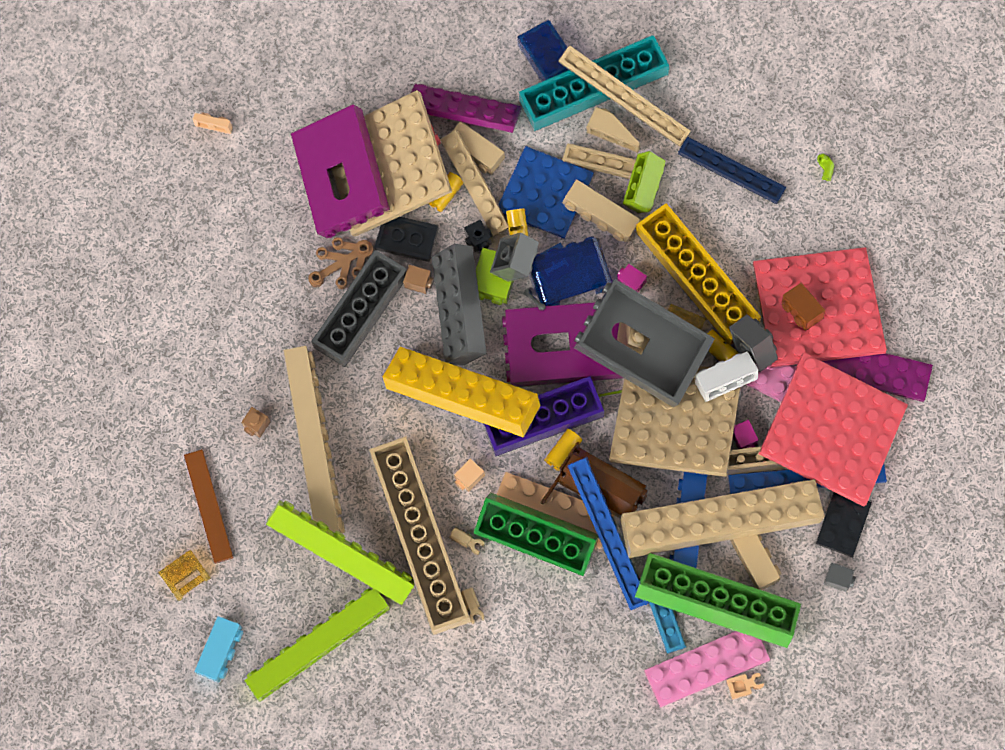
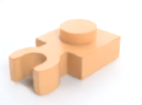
(740, 685)

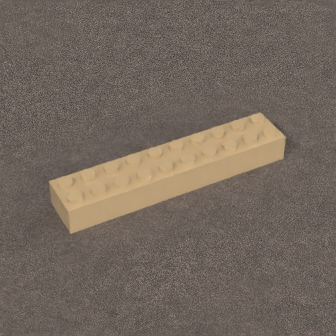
(313, 438)
(721, 518)
(419, 536)

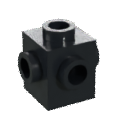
(478, 236)

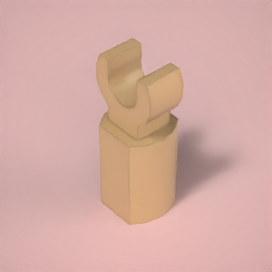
(466, 540)
(472, 604)

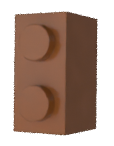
(803, 307)

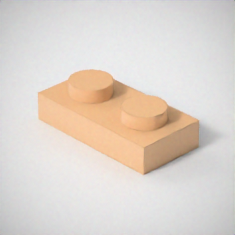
(218, 124)

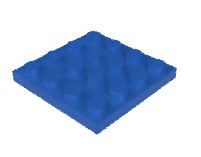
(540, 188)

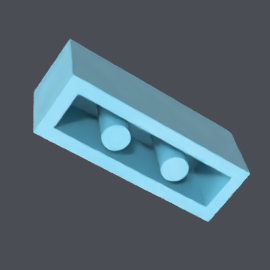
(219, 649)

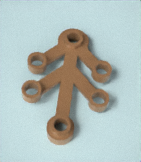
(342, 261)

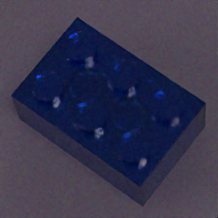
(543, 49)

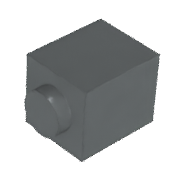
(839, 577)

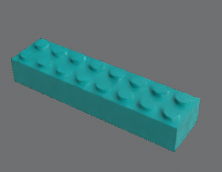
(570, 94)

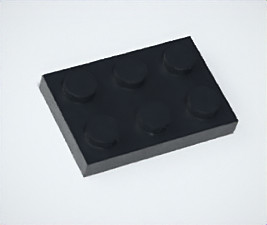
(407, 238)
(843, 525)

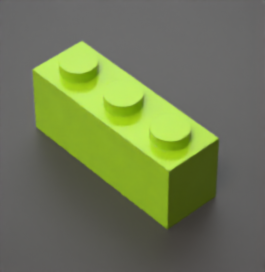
(644, 182)

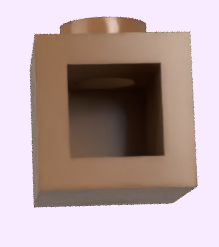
(418, 279)
(255, 422)

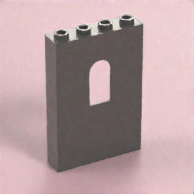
(669, 356)

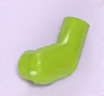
(827, 165)

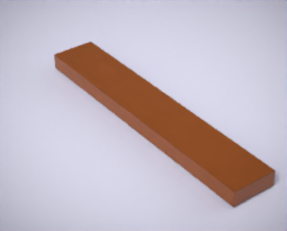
(208, 506)

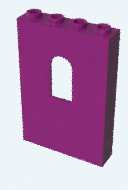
(334, 141)
(553, 367)

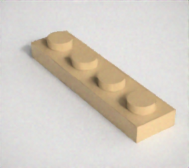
(599, 161)

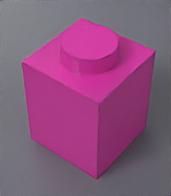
(632, 277)
(745, 435)

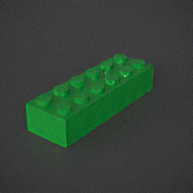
(536, 534)

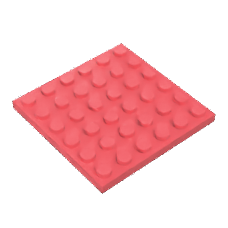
(841, 286)
(833, 429)

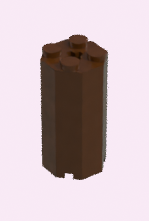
(619, 489)

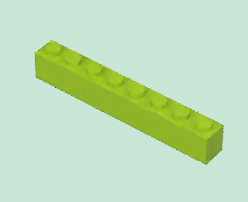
(340, 552)
(317, 644)

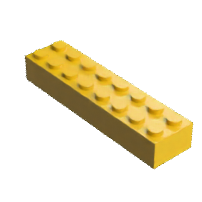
(695, 270)
(461, 391)

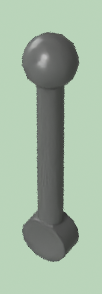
(541, 306)

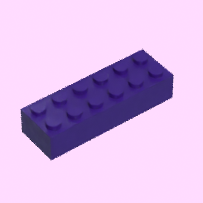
(558, 411)

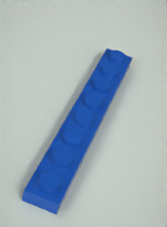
(754, 481)
(607, 531)

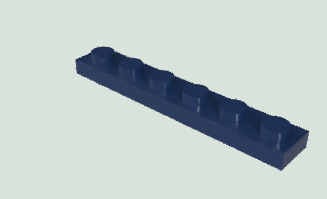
(732, 170)

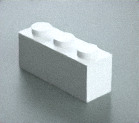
(726, 376)

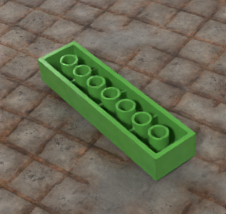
(718, 600)

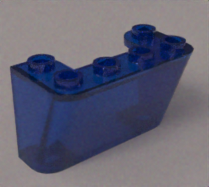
(570, 271)

